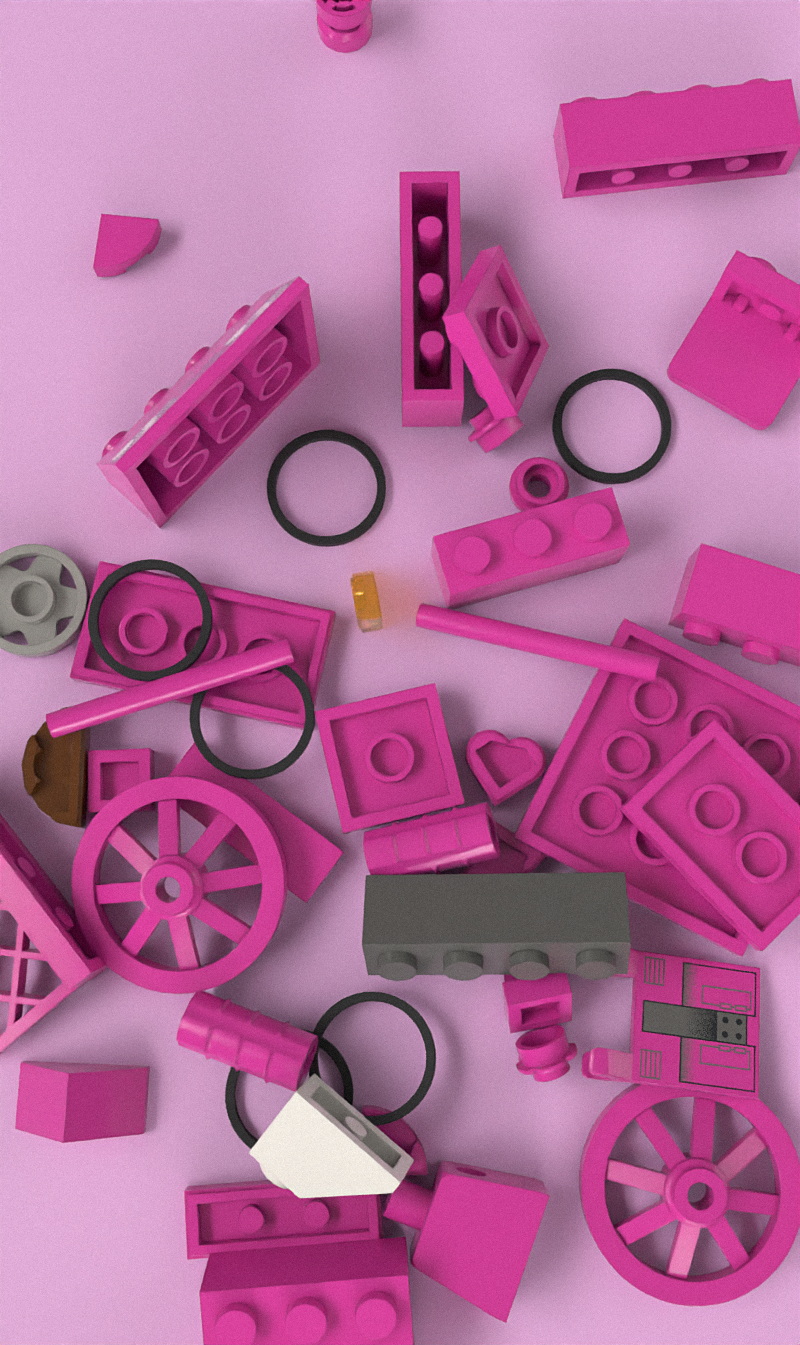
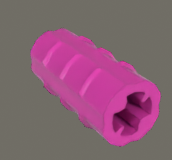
(433, 842)
(247, 1040)

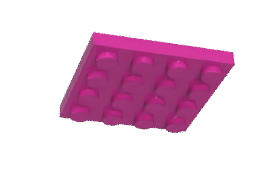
(621, 740)

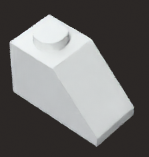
(328, 1148)

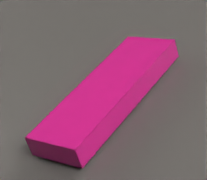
(306, 852)
(268, 1216)

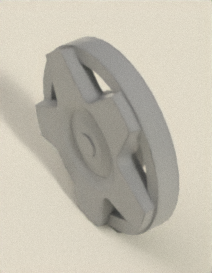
(37, 601)

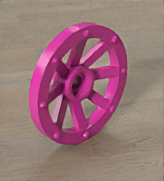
(192, 876)
(673, 1183)

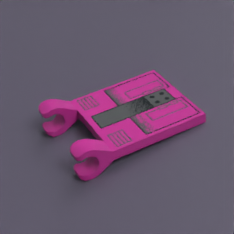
(688, 1028)

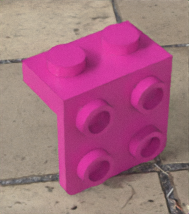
(744, 343)

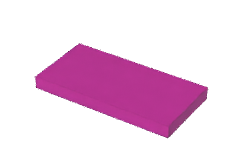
(157, 619)

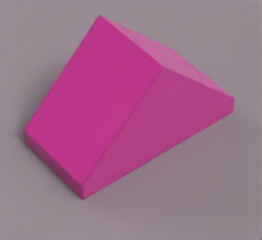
(82, 1100)

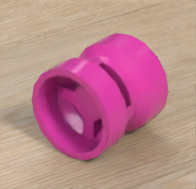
(344, 23)

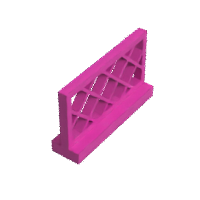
(52, 927)

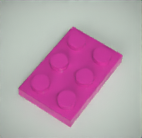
(726, 832)

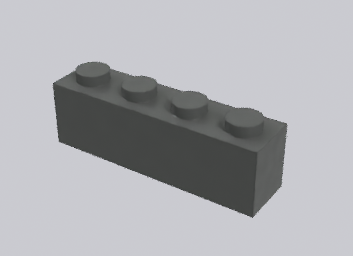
(496, 925)

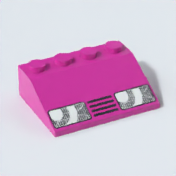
(215, 403)

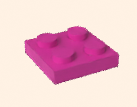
(496, 333)
(389, 758)

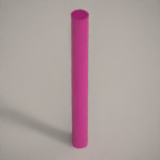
(538, 642)
(169, 688)

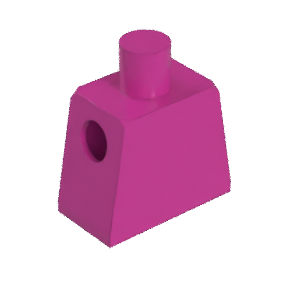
(472, 1230)

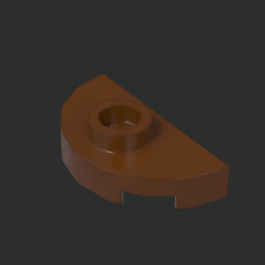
(58, 774)

